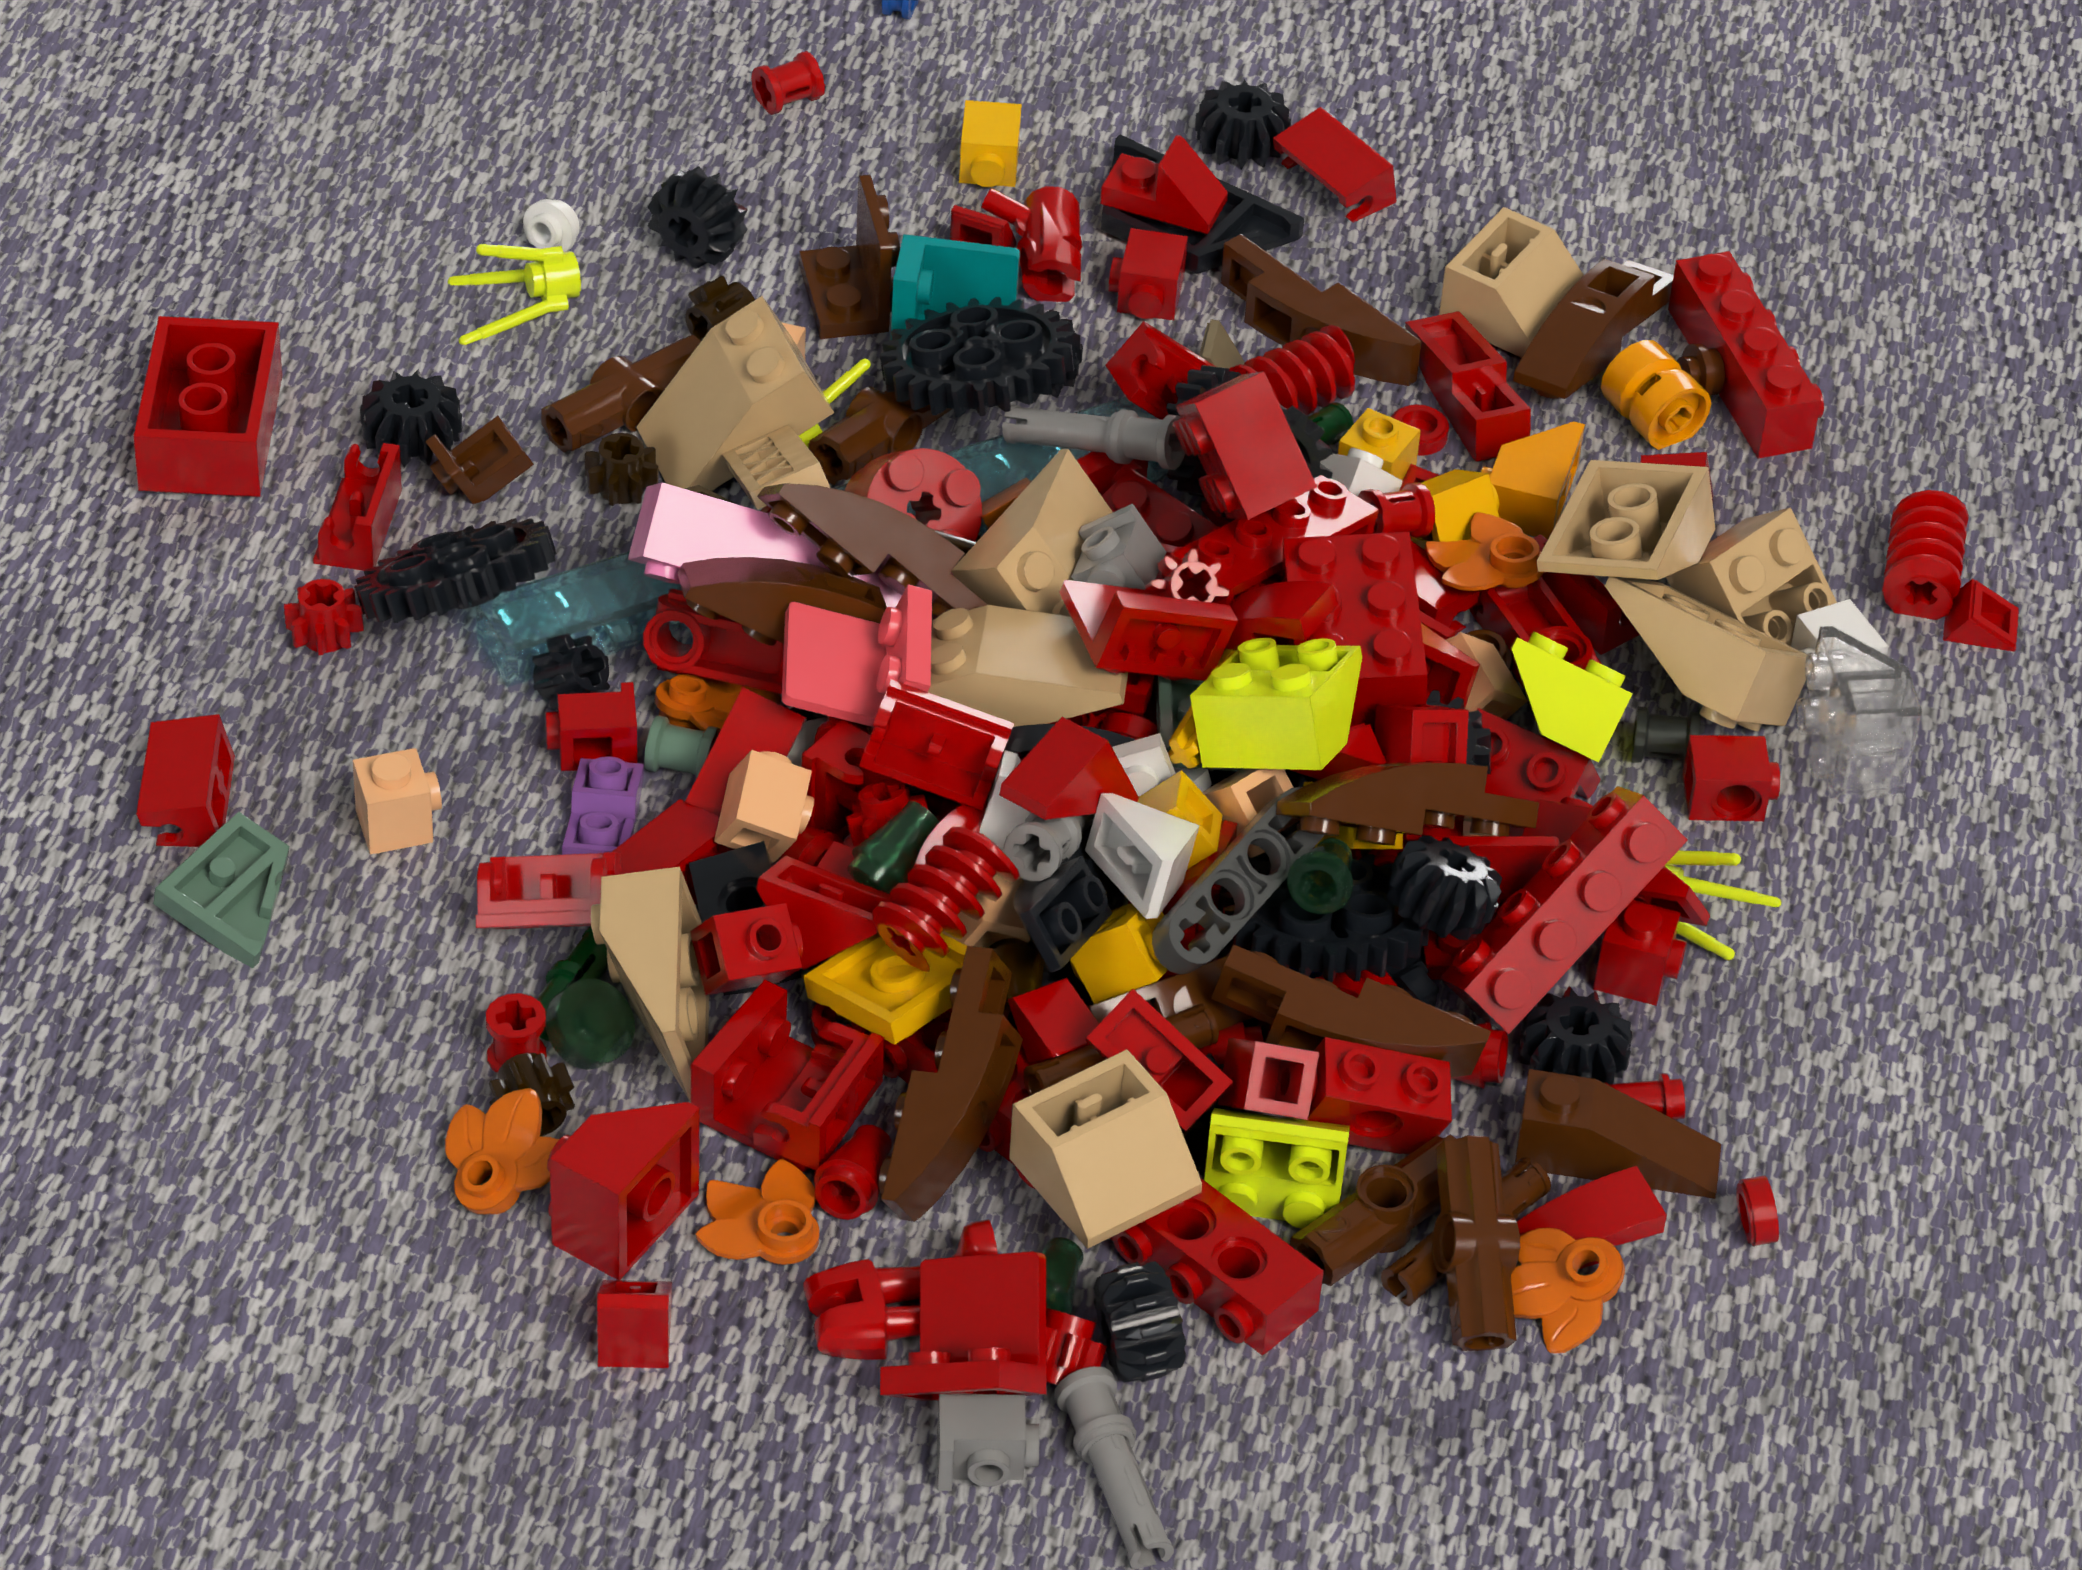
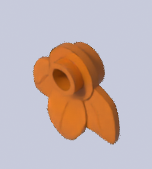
(1491, 557)
(700, 701)
(499, 1144)
(751, 1217)
(1553, 1290)

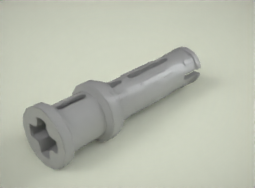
(1120, 436)
(1042, 844)
(1106, 1442)

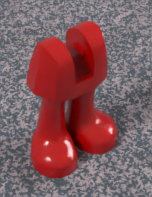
(855, 1295)

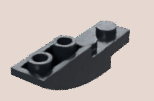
(1065, 907)

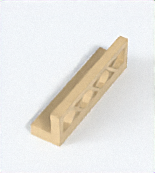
(774, 460)

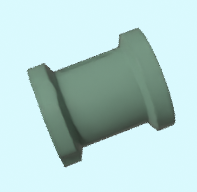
(677, 746)

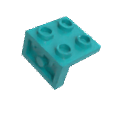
(950, 271)

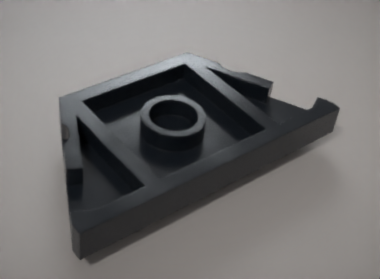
(1242, 214)

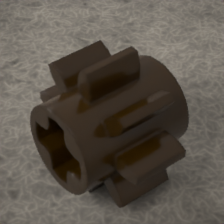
(715, 303)
(621, 469)
(550, 1083)

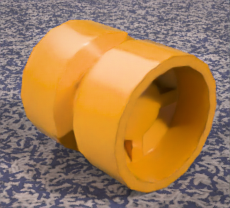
(1655, 394)

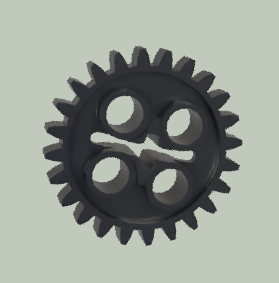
(978, 356)
(455, 570)
(1350, 940)

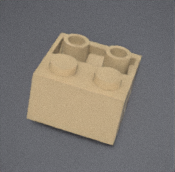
(1509, 280)
(1759, 575)
(1104, 1149)

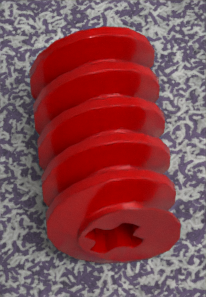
(1308, 369)
(1925, 554)
(939, 893)

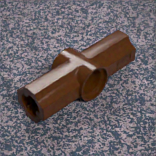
(616, 396)
(870, 429)
(1376, 1216)
(1475, 1244)

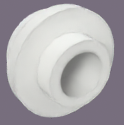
(556, 216)

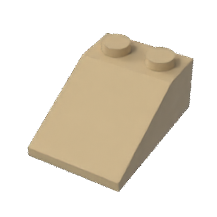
(729, 392)
(1632, 521)
(1035, 541)
(1713, 657)
(1018, 665)
(650, 950)

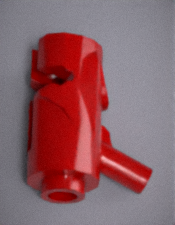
(1048, 242)

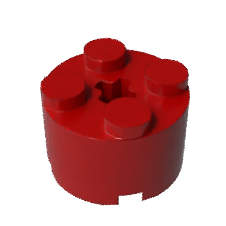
(935, 484)

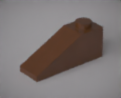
(1594, 1130)

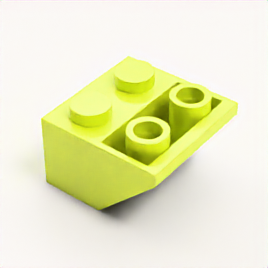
(1568, 702)
(1277, 705)
(1276, 1164)

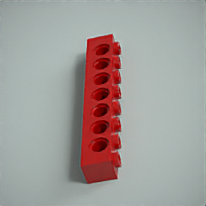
(1206, 1244)

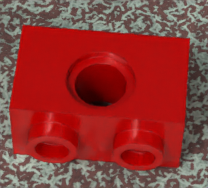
(1383, 1095)

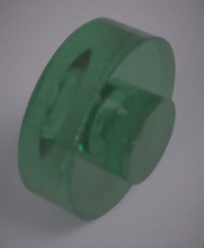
(590, 1024)

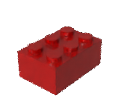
(208, 406)
(1243, 447)
(1374, 611)

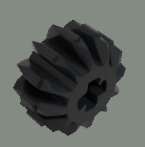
(1241, 122)
(697, 217)
(410, 413)
(1444, 887)
(1576, 1037)
(1139, 1321)

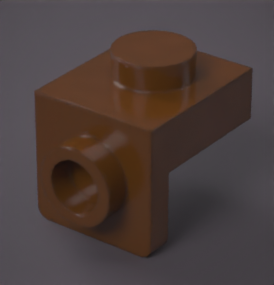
(480, 462)

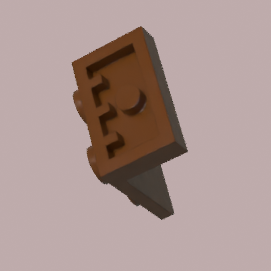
(853, 284)

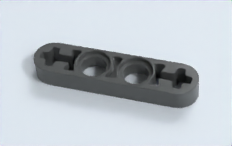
(1241, 880)

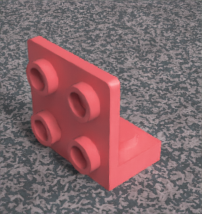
(846, 662)

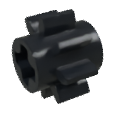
(570, 668)

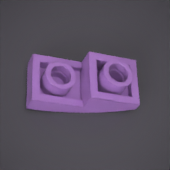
(603, 805)

